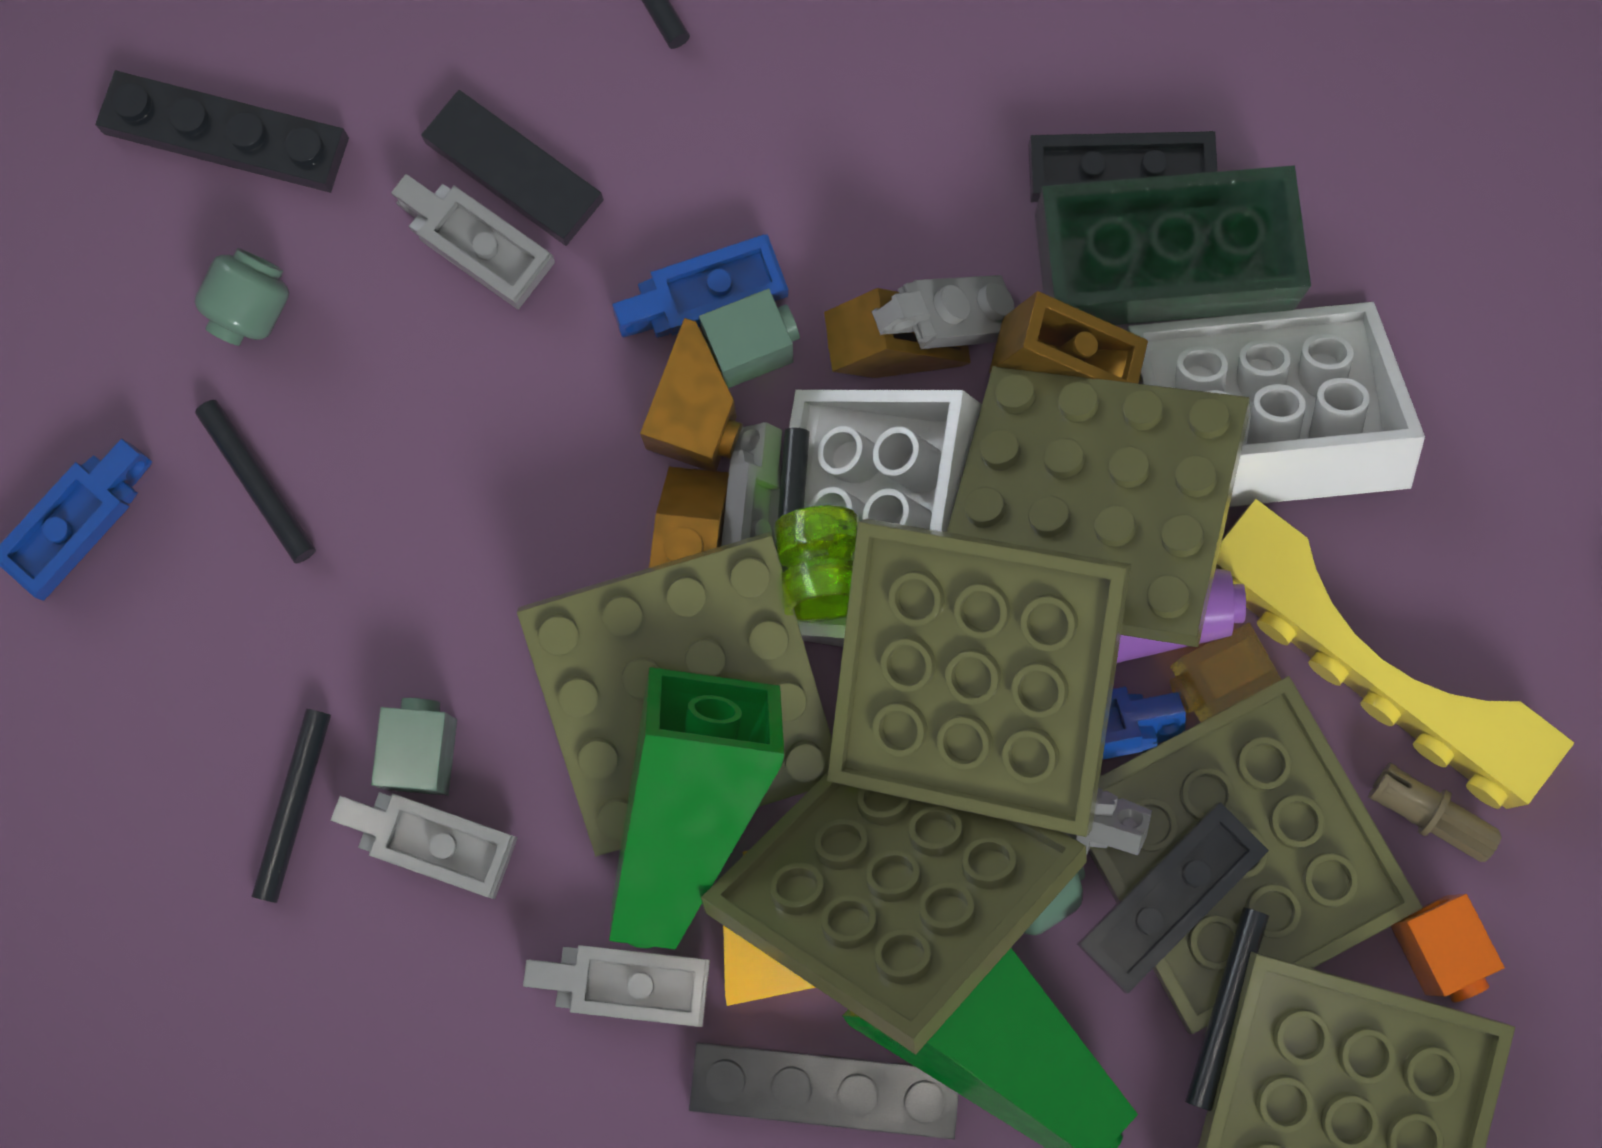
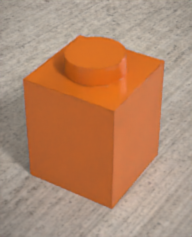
(1448, 948)

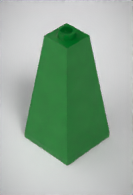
(695, 784)
(1020, 1063)

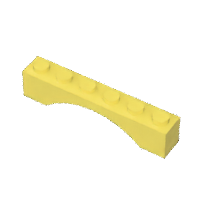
(1493, 744)

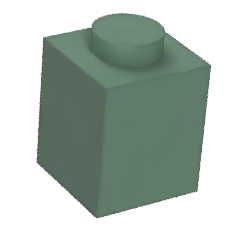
(750, 337)
(414, 748)

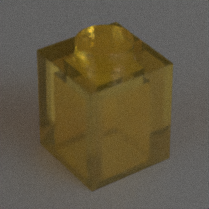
(1223, 673)

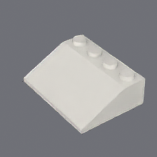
(1320, 391)
(885, 458)

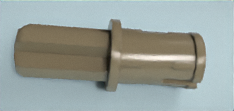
(1435, 813)

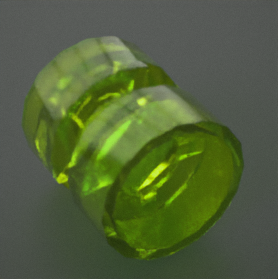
(819, 556)

